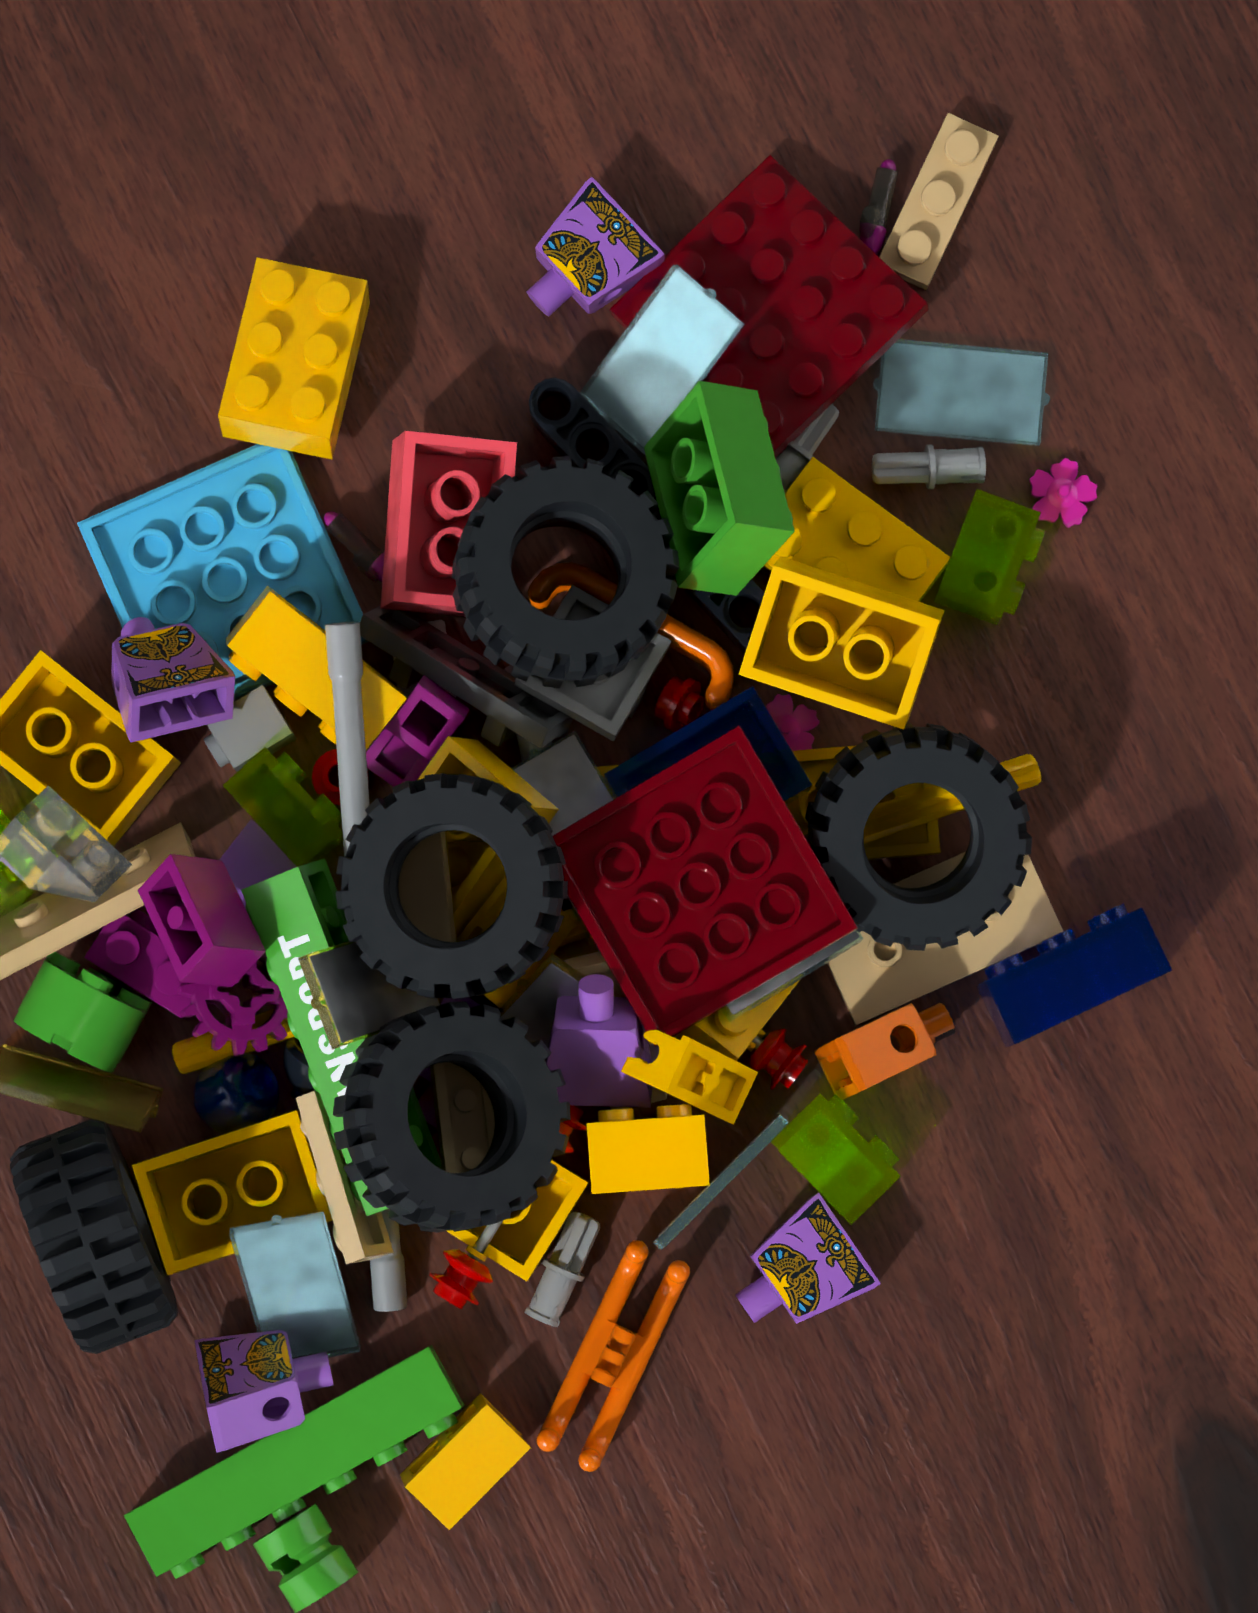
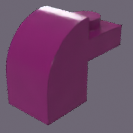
(415, 733)

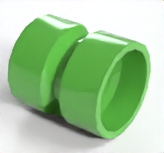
(305, 1558)

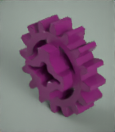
(237, 1018)

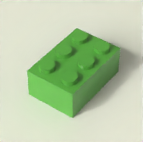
(719, 487)

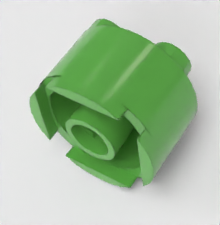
(81, 1012)

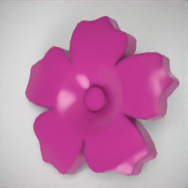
(1061, 493)
(795, 725)

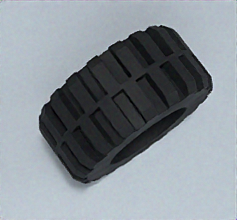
(584, 502)
(979, 881)
(372, 886)
(522, 1103)
(93, 1236)

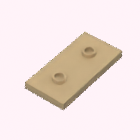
(58, 920)
(885, 977)

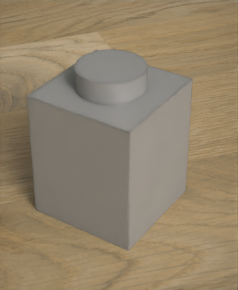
(254, 726)

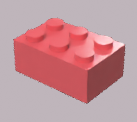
(429, 503)

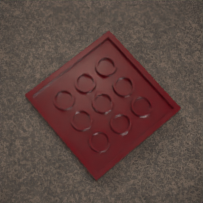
(803, 286)
(700, 885)

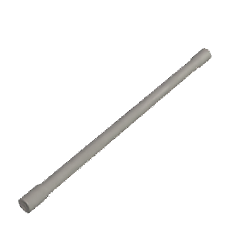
(345, 672)

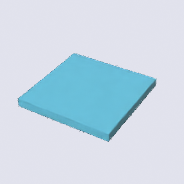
(214, 544)

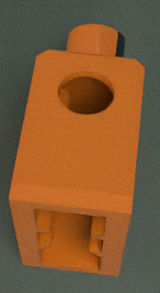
(867, 1055)

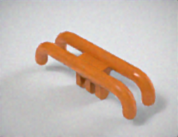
(683, 638)
(613, 1355)

